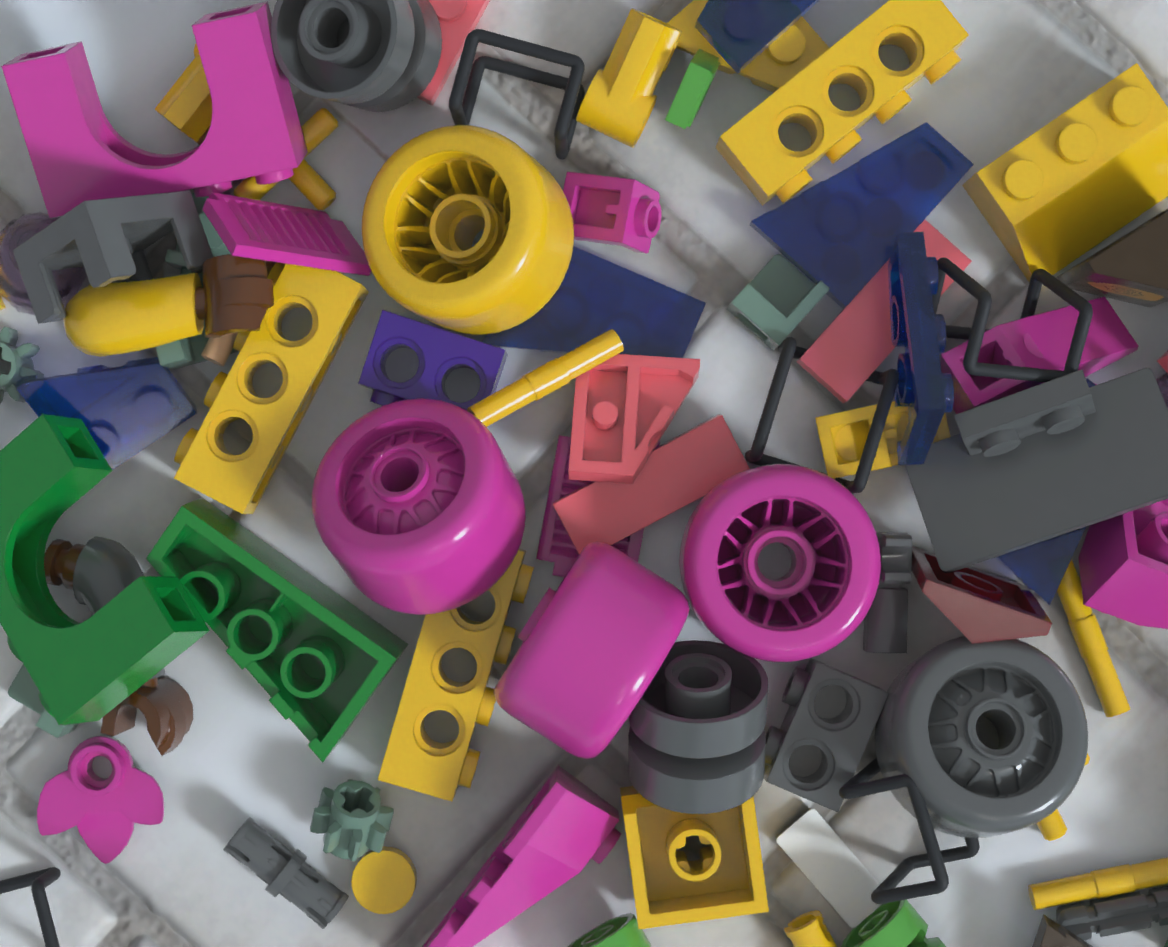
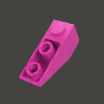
(1037, 343)

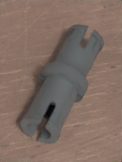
(286, 873)

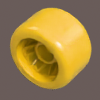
(432, 206)

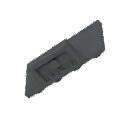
(1043, 466)

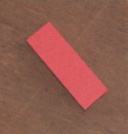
(862, 331)
(668, 481)

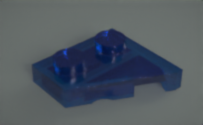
(120, 405)

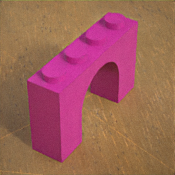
(84, 157)

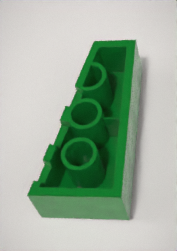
(279, 622)

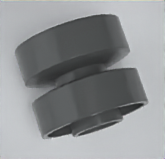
(358, 50)
(700, 730)

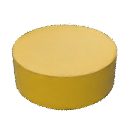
(384, 880)

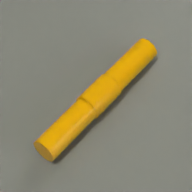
(547, 378)
(1091, 644)
(1099, 883)

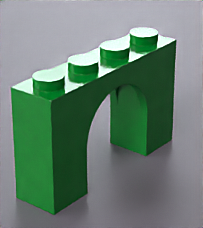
(94, 663)

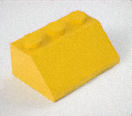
(1078, 175)

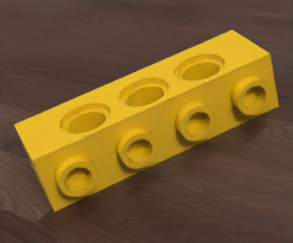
(753, 146)
(243, 478)
(411, 755)

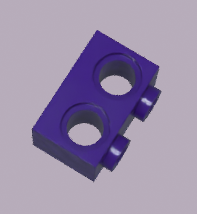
(438, 356)

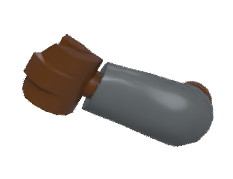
(96, 576)

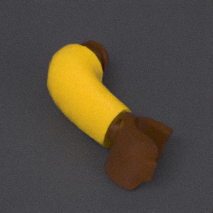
(168, 309)

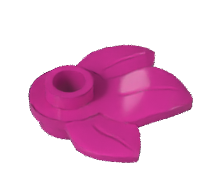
(100, 806)

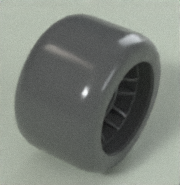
(933, 738)

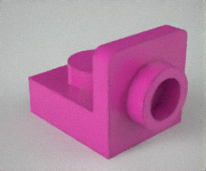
(613, 210)

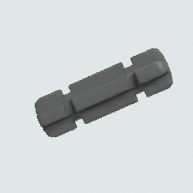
(1115, 913)

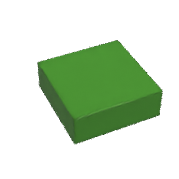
(693, 89)

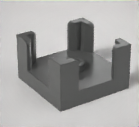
(109, 243)

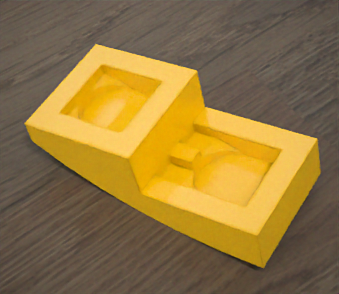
(846, 432)

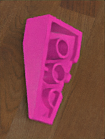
(1127, 566)
(538, 854)

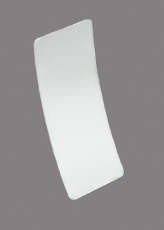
(830, 867)

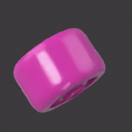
(419, 506)
(830, 572)
(592, 650)

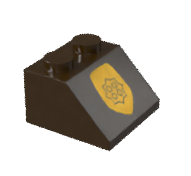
(1129, 268)

